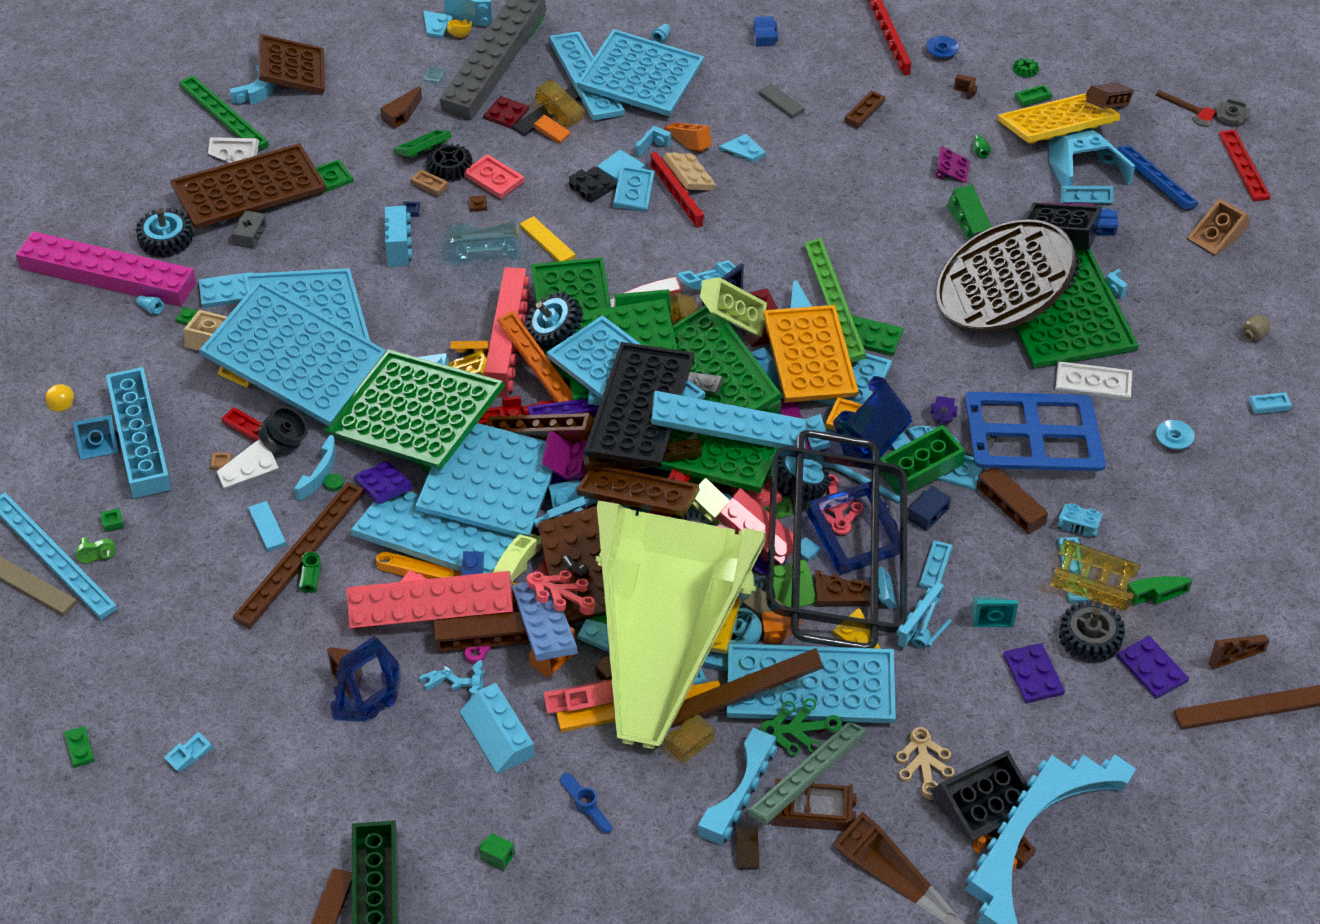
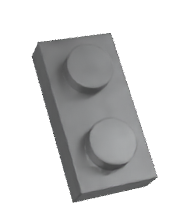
(708, 383)

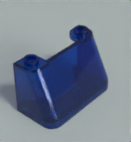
(878, 419)

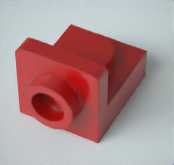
(512, 406)

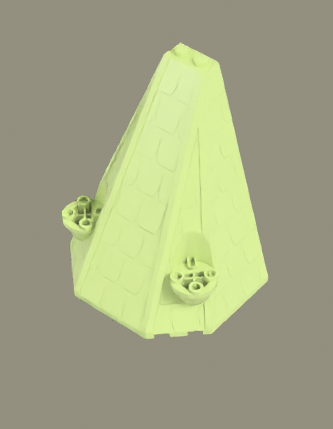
(665, 605)

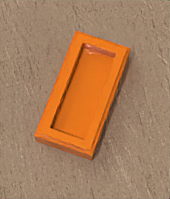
(552, 129)

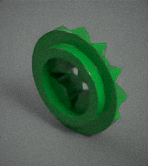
(1021, 68)

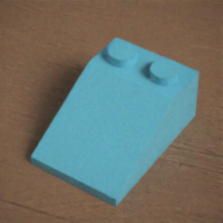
(477, 11)

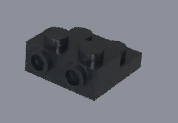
(591, 184)

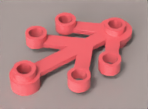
(839, 509)
(538, 582)

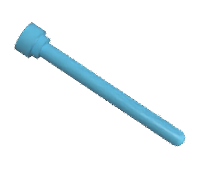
(862, 479)

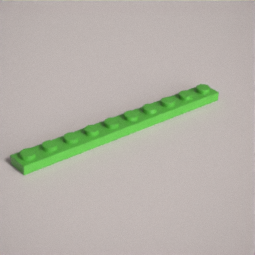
(834, 296)

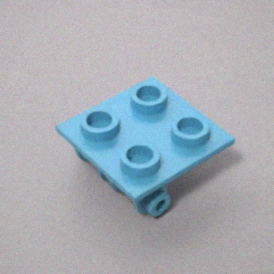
(1088, 518)

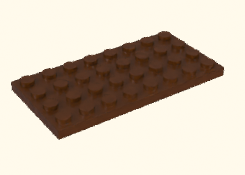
(247, 185)

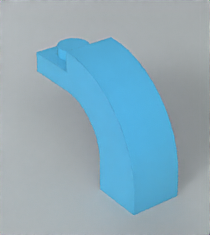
(253, 92)

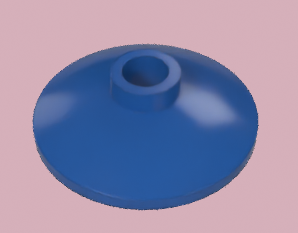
(942, 46)

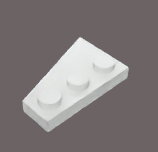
(233, 148)
(248, 465)

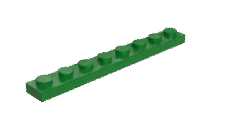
(221, 111)

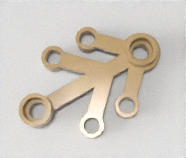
(924, 760)

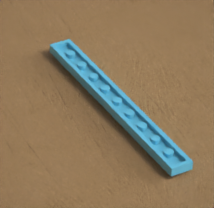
(55, 558)

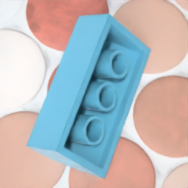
(497, 729)

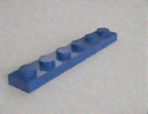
(1160, 179)

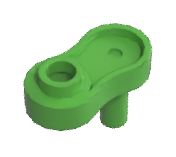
(89, 552)

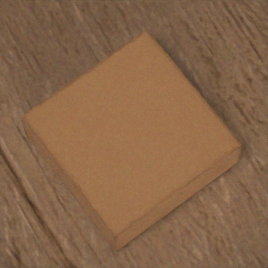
(219, 460)

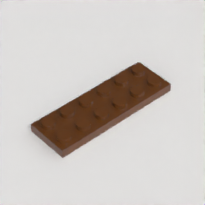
(639, 490)

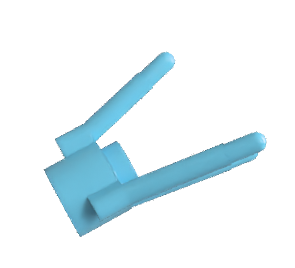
(922, 636)

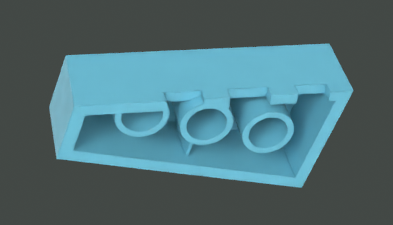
(397, 237)

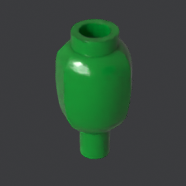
(981, 147)

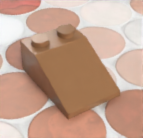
(1219, 227)

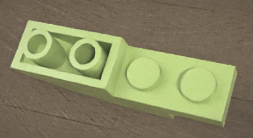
(517, 555)

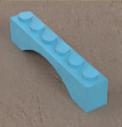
(719, 819)

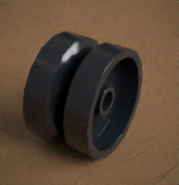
(283, 430)

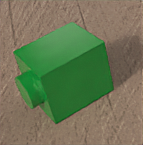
(496, 851)

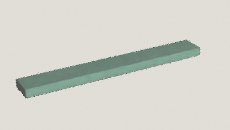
(806, 772)

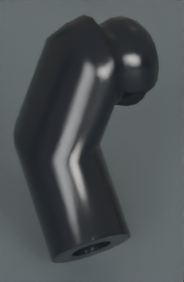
(574, 568)

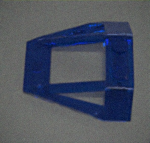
(343, 707)

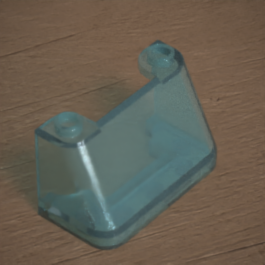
(483, 237)

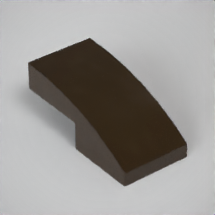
(747, 847)

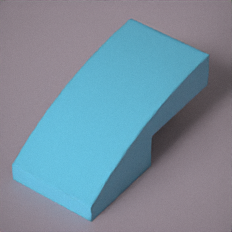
(185, 755)

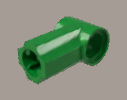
(310, 573)

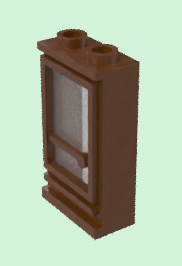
(819, 808)

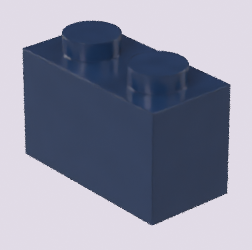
(929, 508)

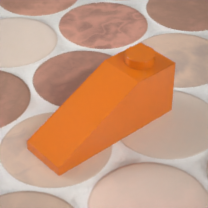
(691, 135)

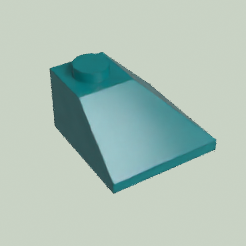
(993, 612)

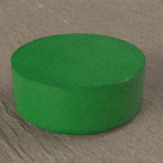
(333, 482)

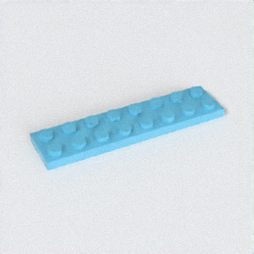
(575, 59)
(725, 420)

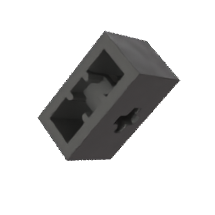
(249, 229)

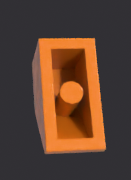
(775, 627)

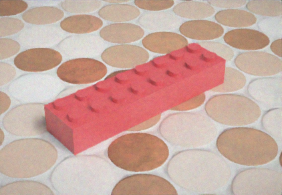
(502, 352)
(430, 599)

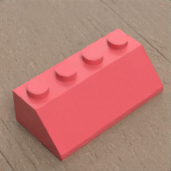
(747, 513)

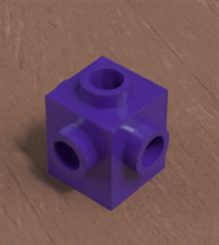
(944, 402)

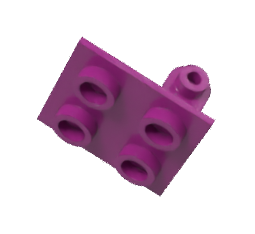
(952, 164)

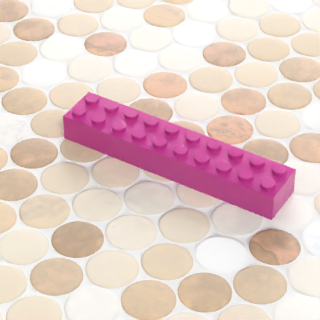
(106, 268)

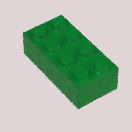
(925, 459)

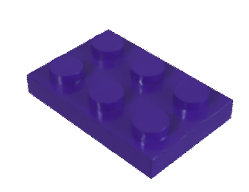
(382, 482)
(1152, 667)
(1033, 673)

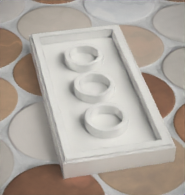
(1093, 380)

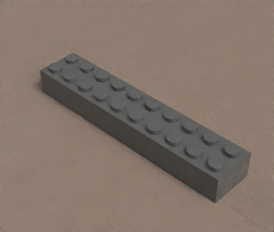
(491, 57)

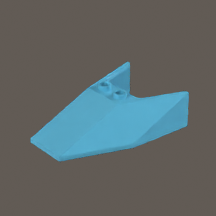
(1063, 147)

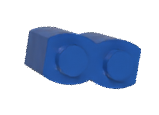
(765, 31)

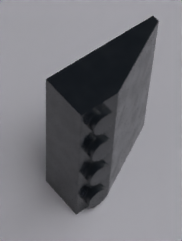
(1076, 221)
(981, 795)

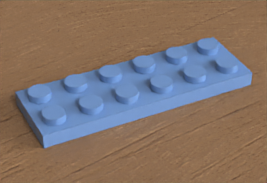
(544, 625)

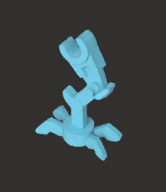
(436, 677)

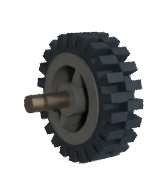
(1091, 631)

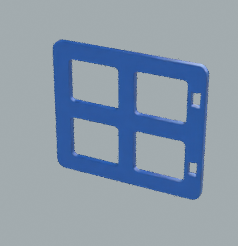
(1034, 431)

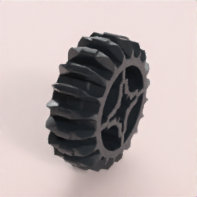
(449, 159)

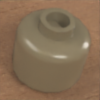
(1256, 328)

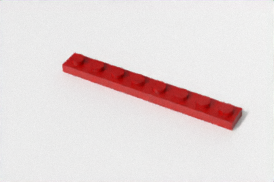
(891, 35)

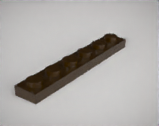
(675, 451)

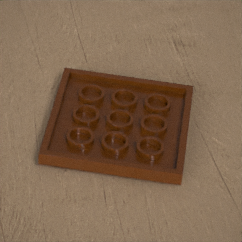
(291, 64)

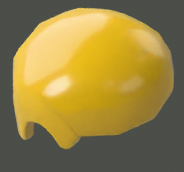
(459, 28)
(59, 397)

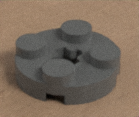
(1225, 115)

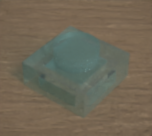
(434, 74)

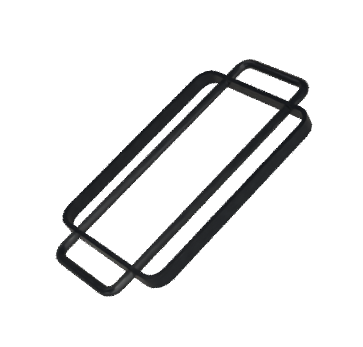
(794, 611)

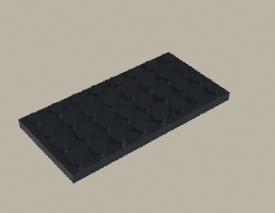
(624, 416)

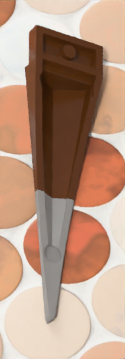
(876, 852)

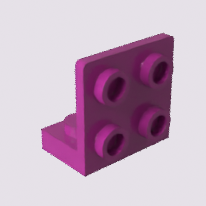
(564, 457)

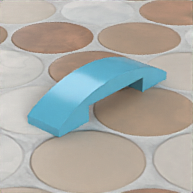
(695, 280)
(307, 484)

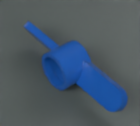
(591, 809)

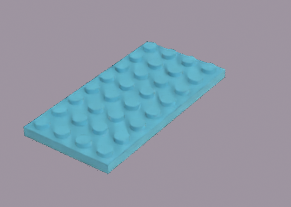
(591, 354)
(428, 536)
(852, 684)

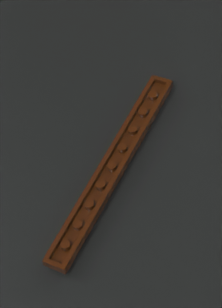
(292, 561)

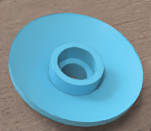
(1182, 434)

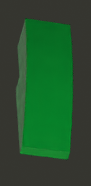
(1158, 589)

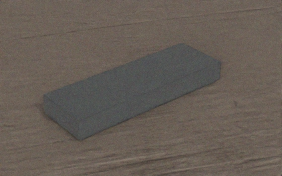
(781, 101)

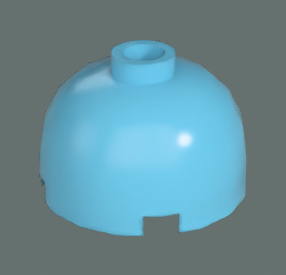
(746, 628)

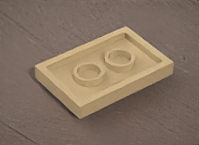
(689, 171)

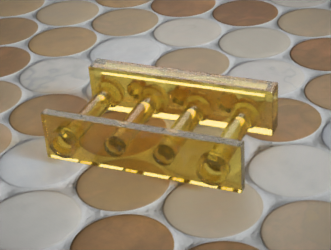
(1090, 588)

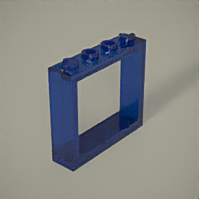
(829, 540)

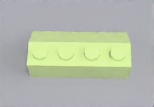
(734, 305)

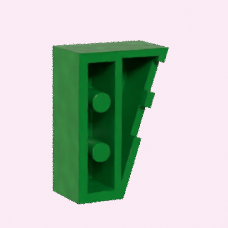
(968, 211)

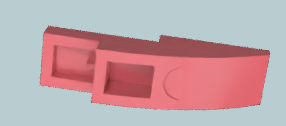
(579, 696)

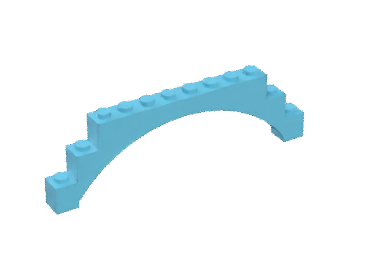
(1054, 783)

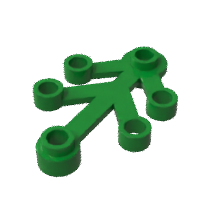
(796, 727)

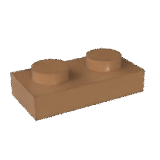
(429, 182)

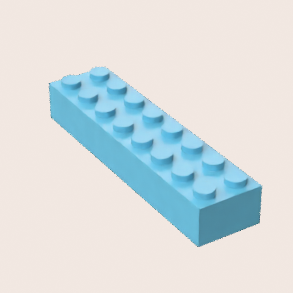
(138, 433)

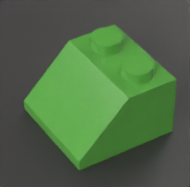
(783, 584)

